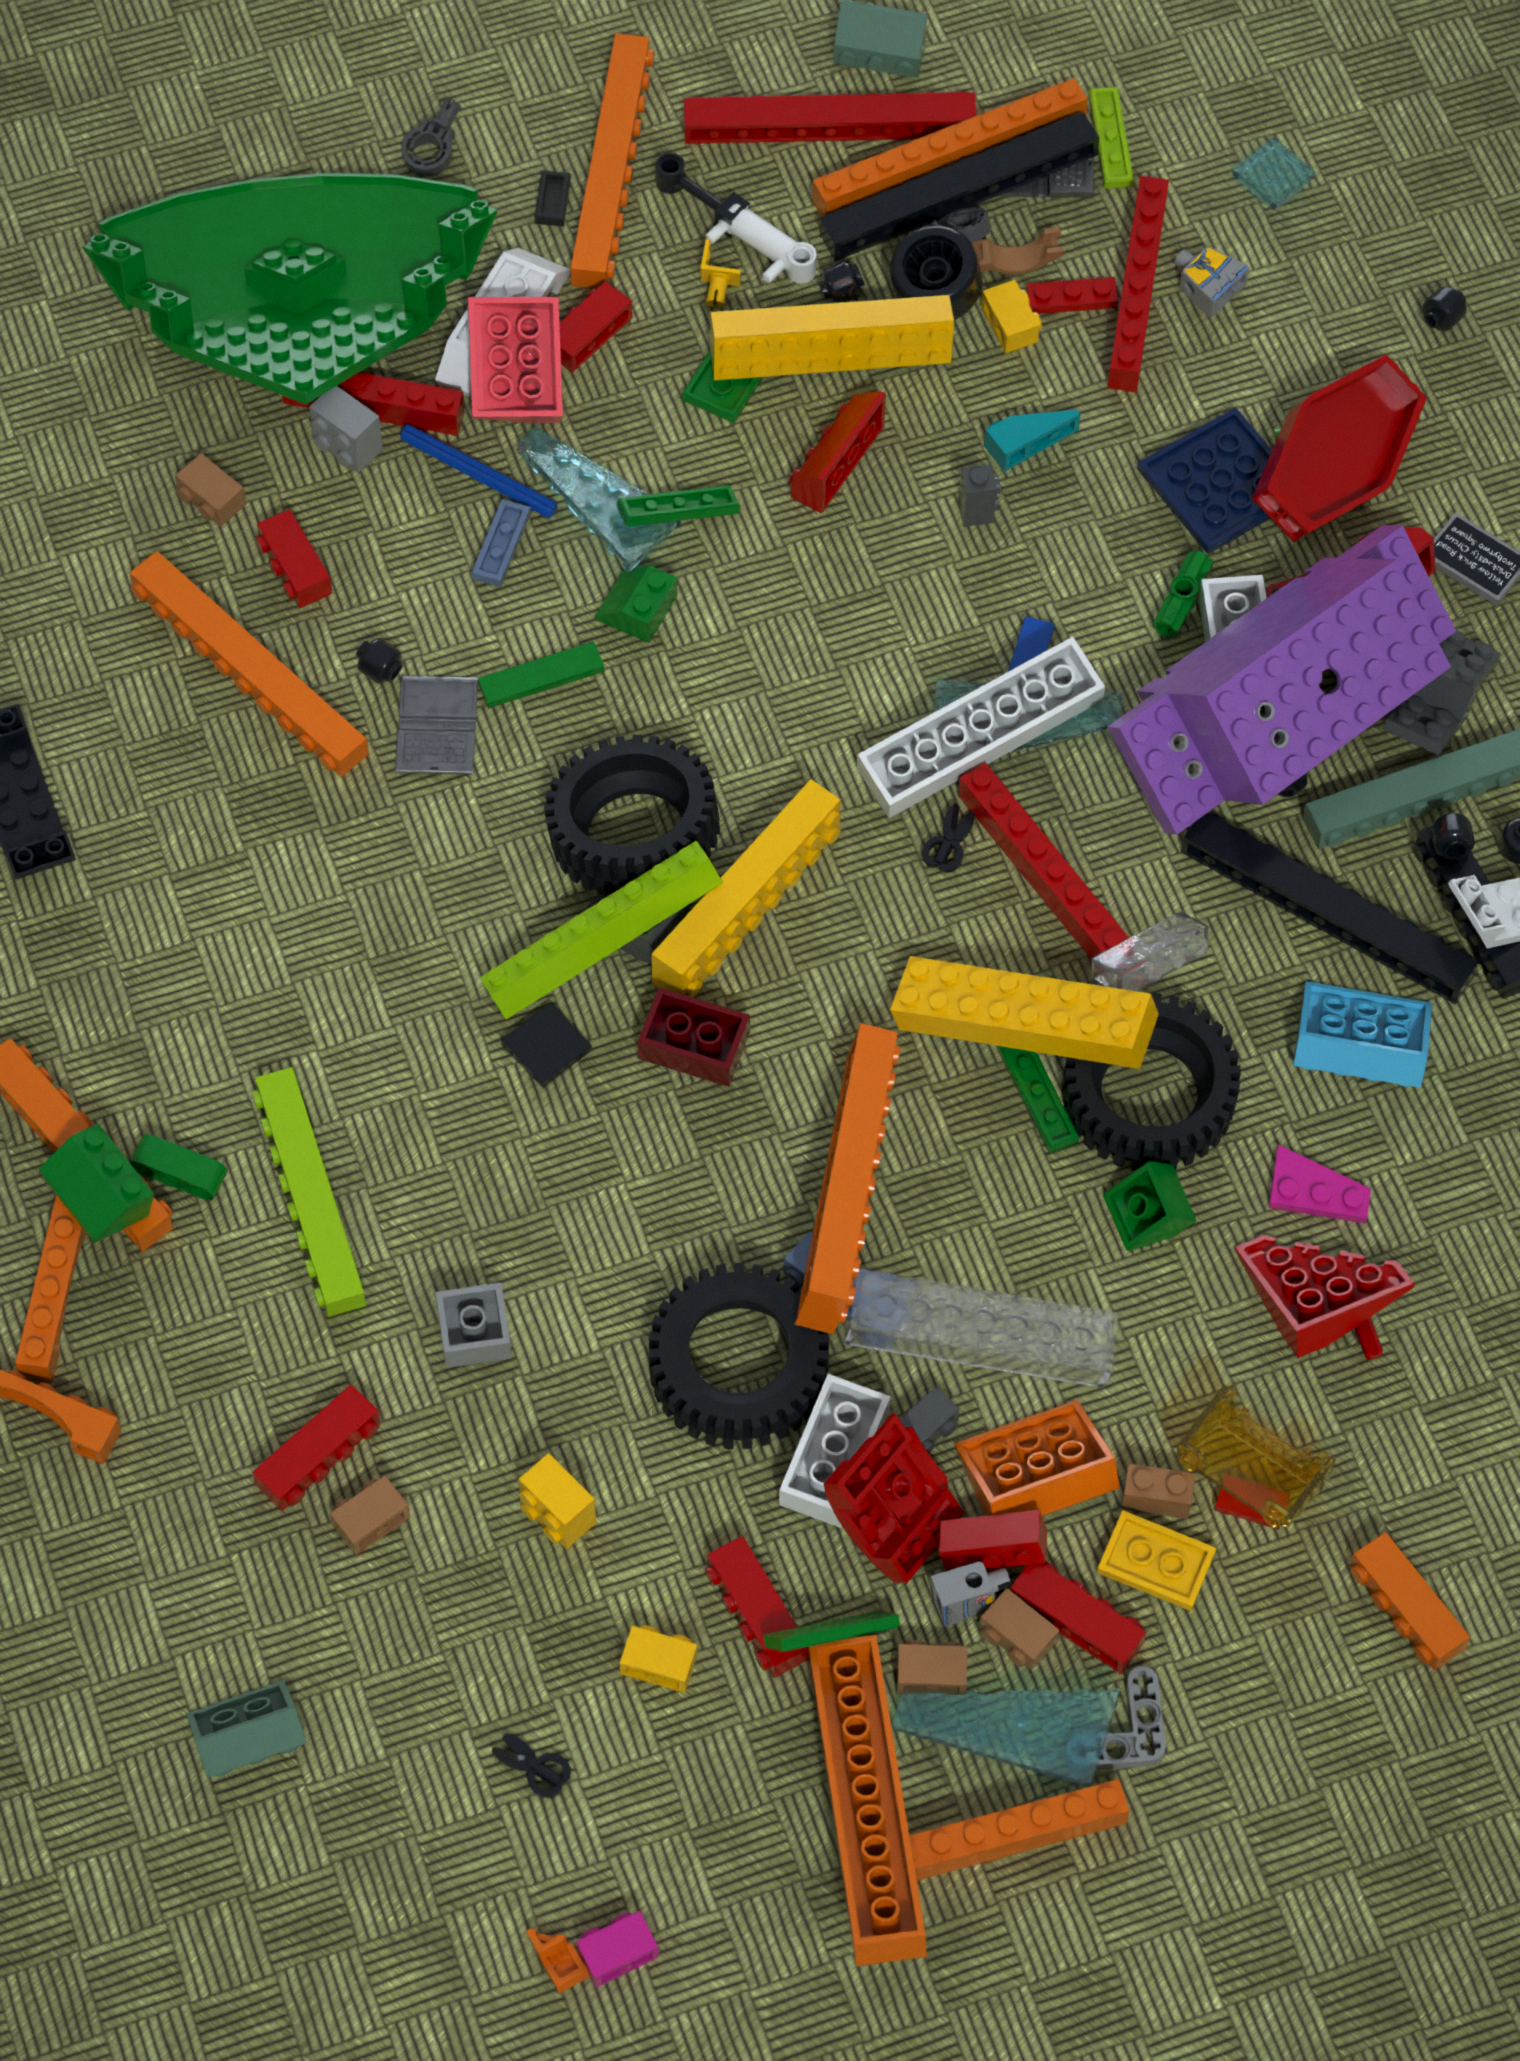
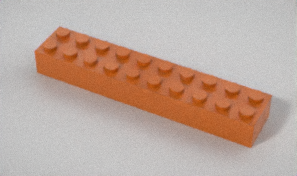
(848, 1180)
(867, 1802)

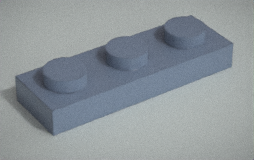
(501, 543)

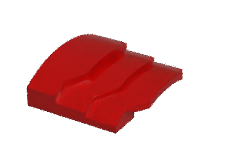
(892, 1500)

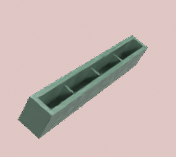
(1414, 790)

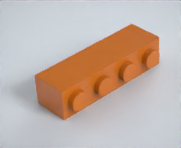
(1409, 1601)

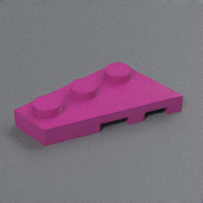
(1316, 1190)

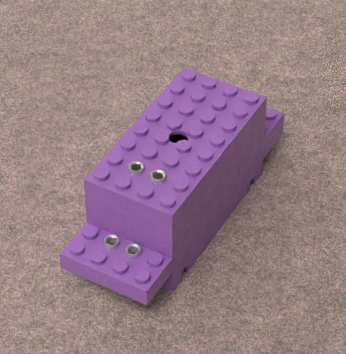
(1358, 614)

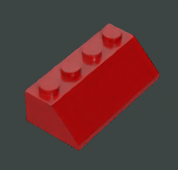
(839, 450)

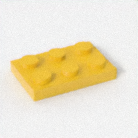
(1156, 1560)

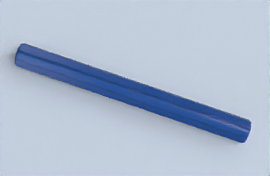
(478, 470)

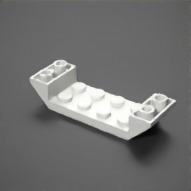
(514, 275)
(1490, 908)

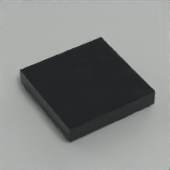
(546, 1045)

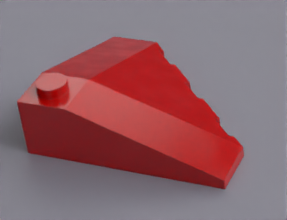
(1318, 1294)

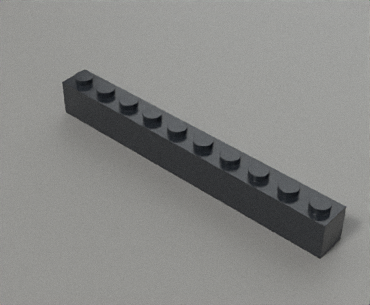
(959, 186)
(1330, 907)

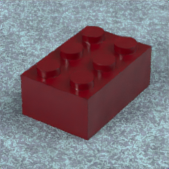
(693, 1036)

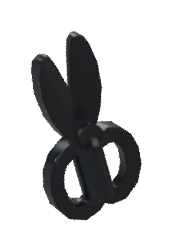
(952, 836)
(526, 1760)

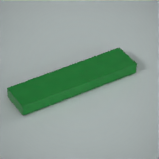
(678, 505)
(541, 674)
(1039, 1098)
(831, 1631)

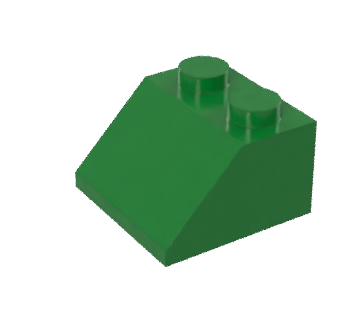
(639, 601)
(1149, 1206)

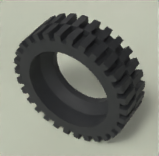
(620, 772)
(1217, 1082)
(722, 1412)

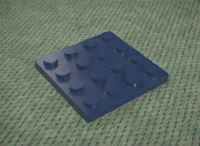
(1212, 479)

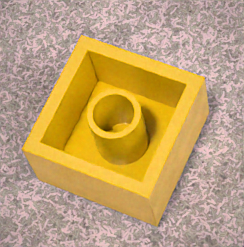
(556, 1502)

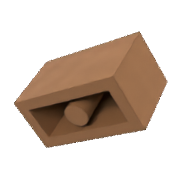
(210, 490)
(1158, 1491)
(369, 1514)
(1018, 1630)
(931, 1668)

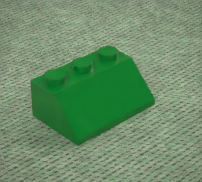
(97, 1183)

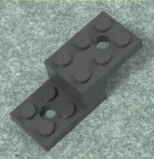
(1443, 705)

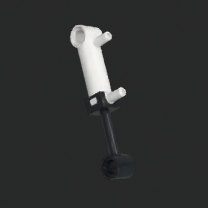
(737, 219)

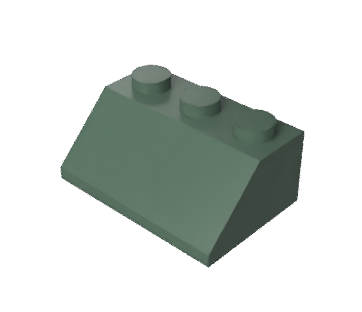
(880, 38)
(246, 1729)

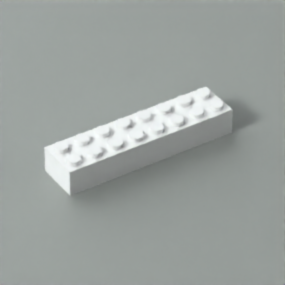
(980, 727)

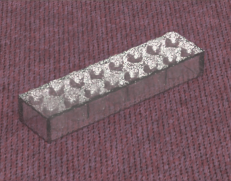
(981, 1328)

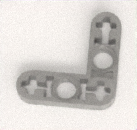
(1132, 1740)

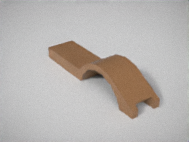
(1019, 258)

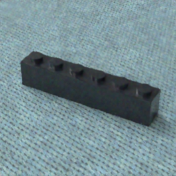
(1500, 962)

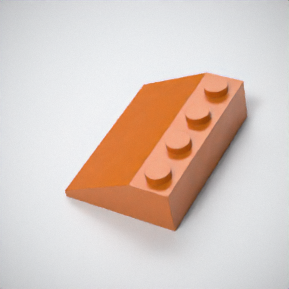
(1039, 1462)

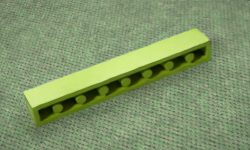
(601, 930)
(310, 1192)

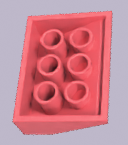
(515, 359)

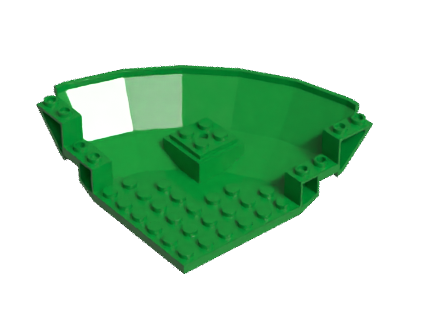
(294, 272)

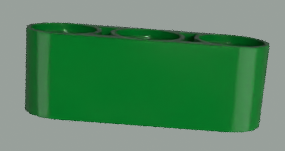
(178, 1167)

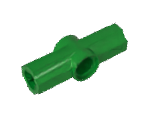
(1177, 606)

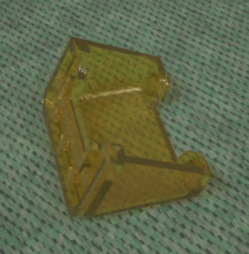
(1253, 1461)

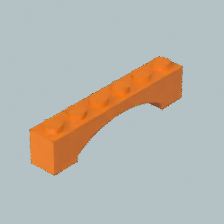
(43, 1325)
(89, 1429)

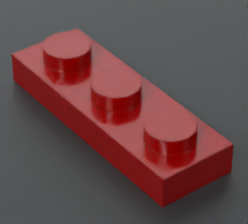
(1072, 295)

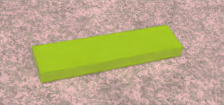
(1113, 144)

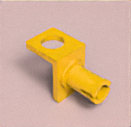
(718, 278)

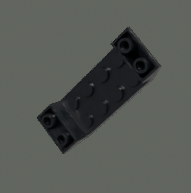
(28, 819)

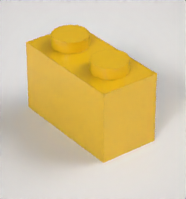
(1011, 316)
(659, 1658)

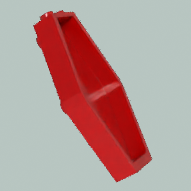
(1339, 448)

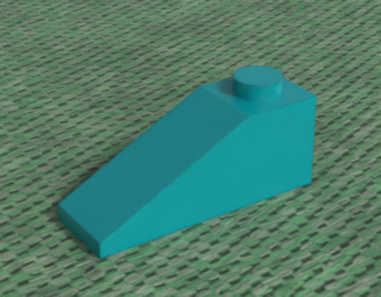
(1028, 434)

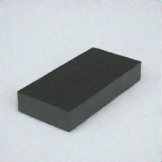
(552, 198)

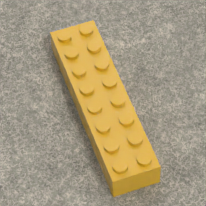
(831, 337)
(747, 891)
(1025, 1012)

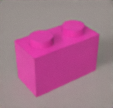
(617, 1948)

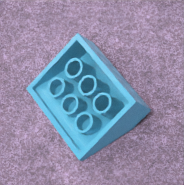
(1363, 1034)

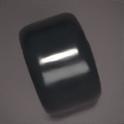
(933, 255)

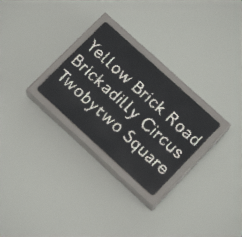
(1476, 559)

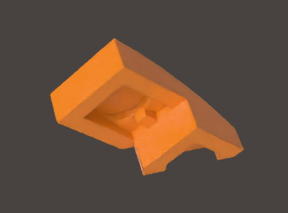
(558, 1959)

